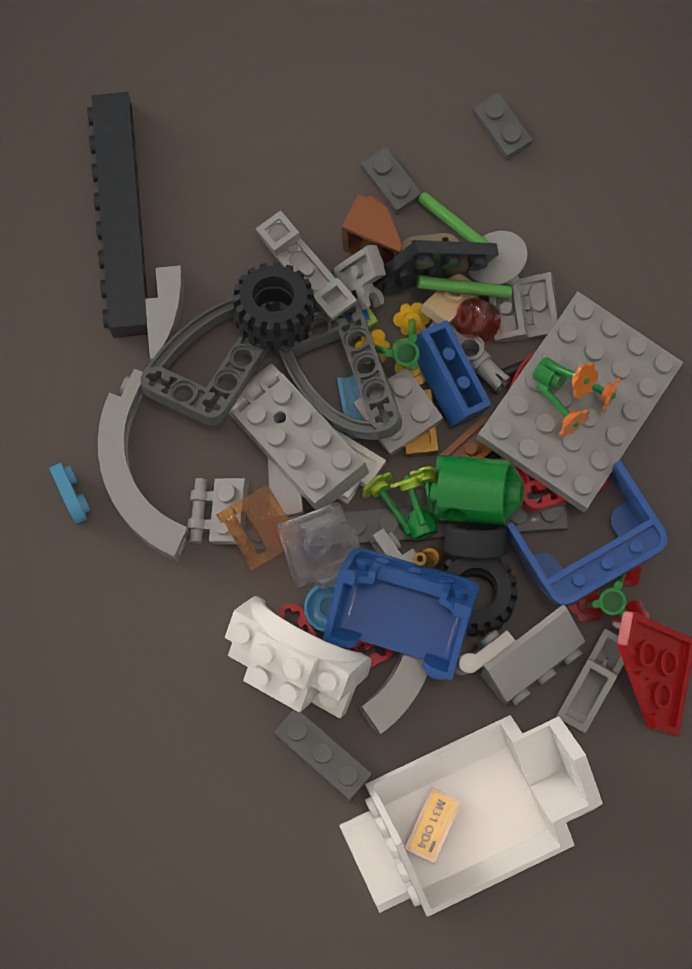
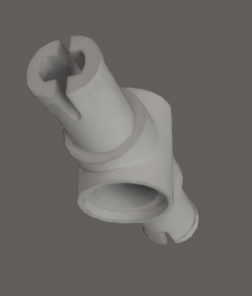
(482, 362)

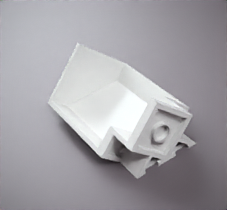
(512, 813)

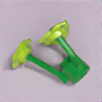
(420, 522)

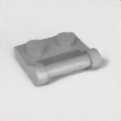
(488, 648)

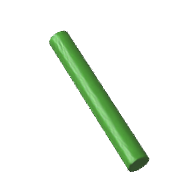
(450, 219)
(466, 287)

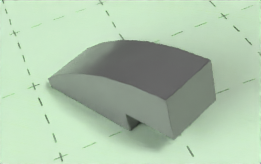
(166, 310)
(593, 682)

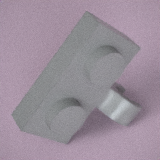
(360, 272)

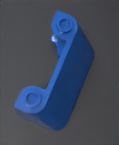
(401, 609)

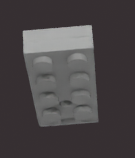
(303, 445)

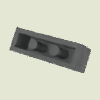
(323, 755)

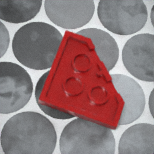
(658, 669)

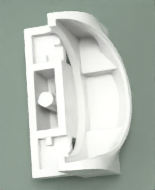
(292, 662)

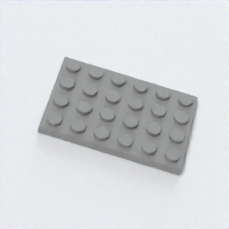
(529, 425)

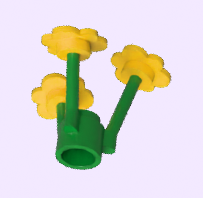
(403, 350)

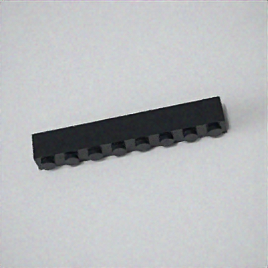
(120, 214)

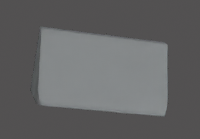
(284, 492)

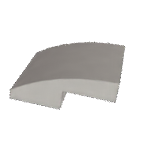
(529, 311)

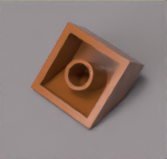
(370, 225)

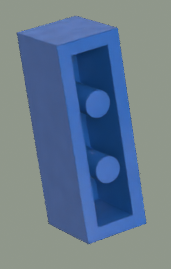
(450, 374)

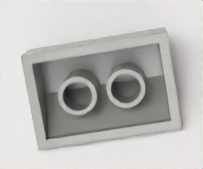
(534, 657)

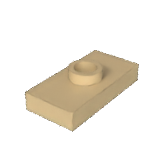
(444, 304)

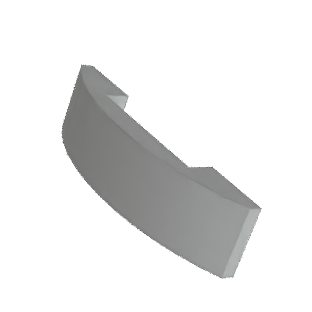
(288, 248)

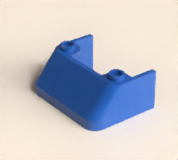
(637, 541)

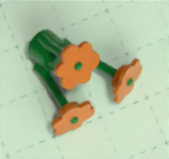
(553, 375)

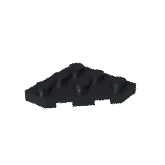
(434, 260)

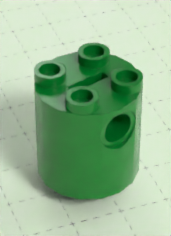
(476, 490)

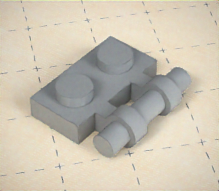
(225, 494)

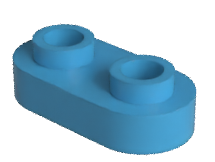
(75, 504)

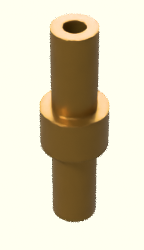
(431, 557)

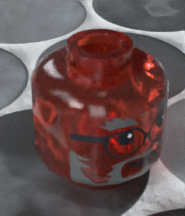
(477, 319)

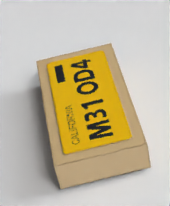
(433, 825)

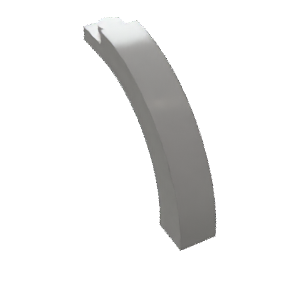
(113, 439)
(407, 675)

